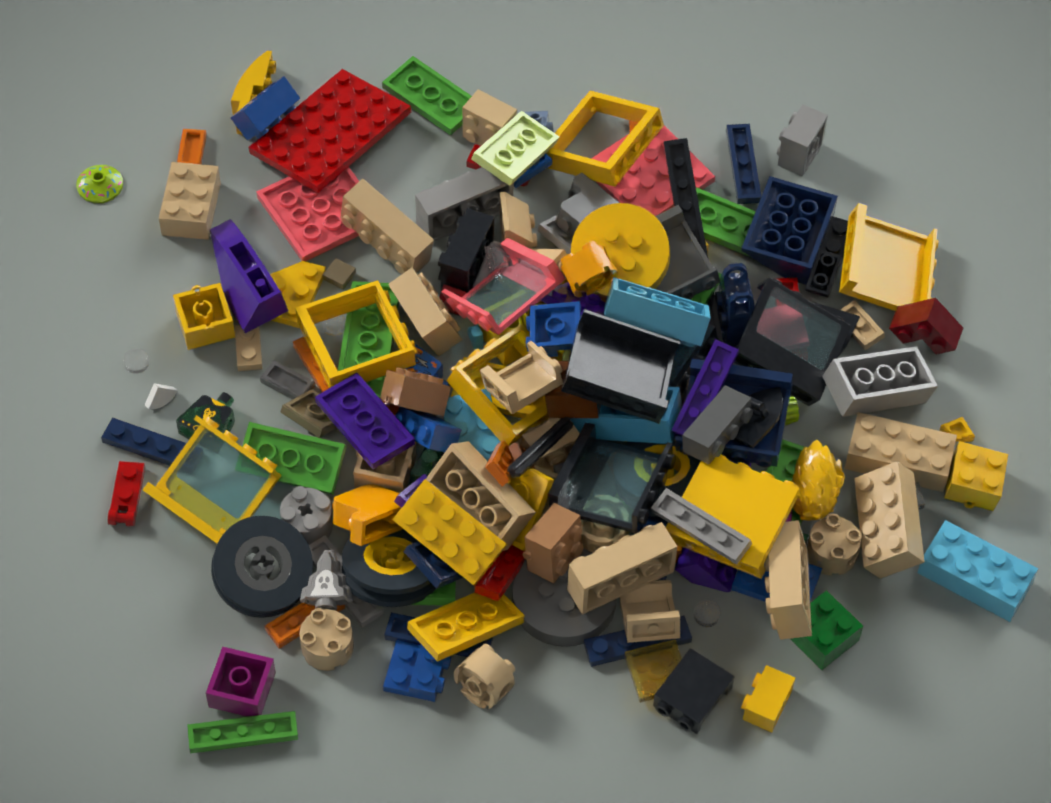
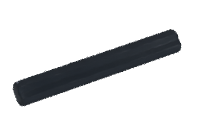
(540, 447)

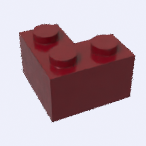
(927, 322)

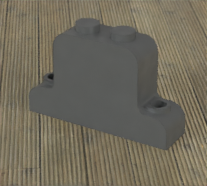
(582, 200)

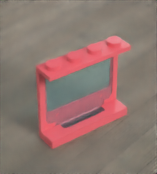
(507, 290)

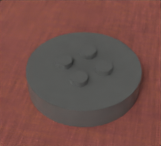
(552, 613)

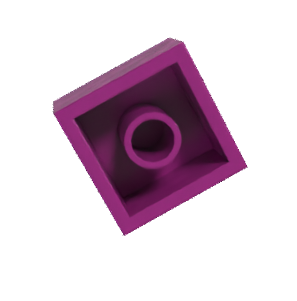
(240, 682)

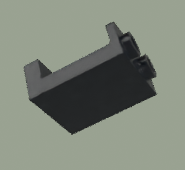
(692, 691)

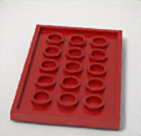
(330, 130)

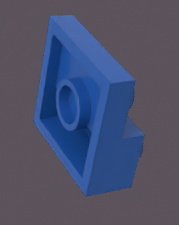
(553, 326)
(415, 672)

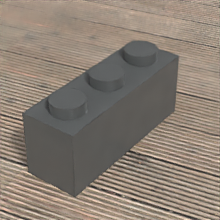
(717, 425)

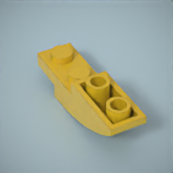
(253, 82)

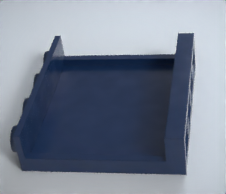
(749, 381)

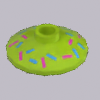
(99, 190)

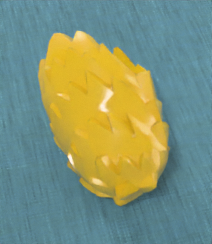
(819, 481)

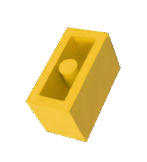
(768, 698)

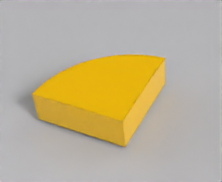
(960, 428)

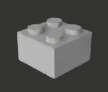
(801, 139)

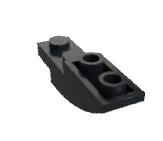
(828, 258)

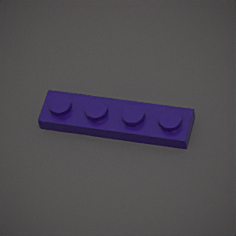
(707, 384)

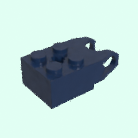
(734, 303)

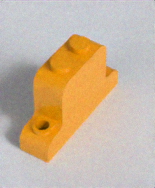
(366, 513)

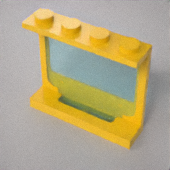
(214, 481)

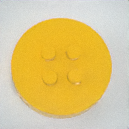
(632, 241)

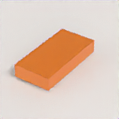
(192, 146)

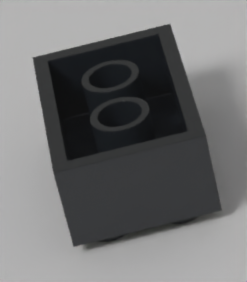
(466, 250)

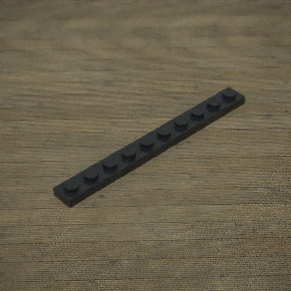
(685, 195)

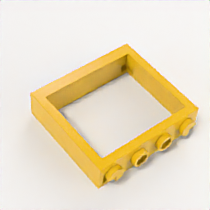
(612, 171)
(347, 302)
(479, 401)

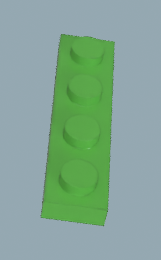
(242, 732)

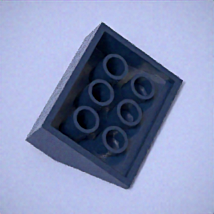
(789, 228)

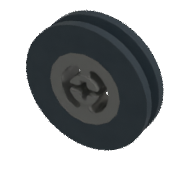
(266, 538)

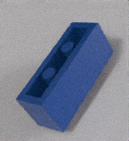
(266, 109)
(428, 429)

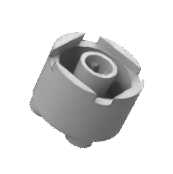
(308, 512)

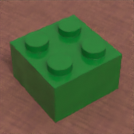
(832, 631)

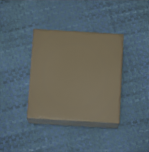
(339, 273)

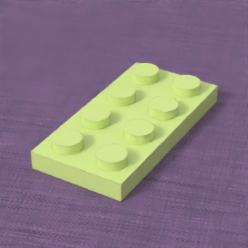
(515, 148)

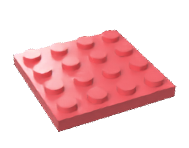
(648, 178)
(309, 218)

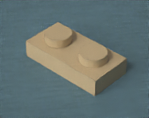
(866, 331)
(248, 349)

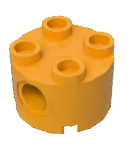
(588, 269)

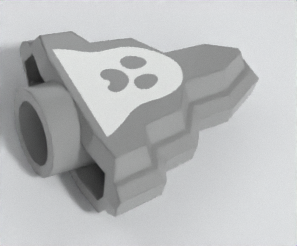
(327, 585)

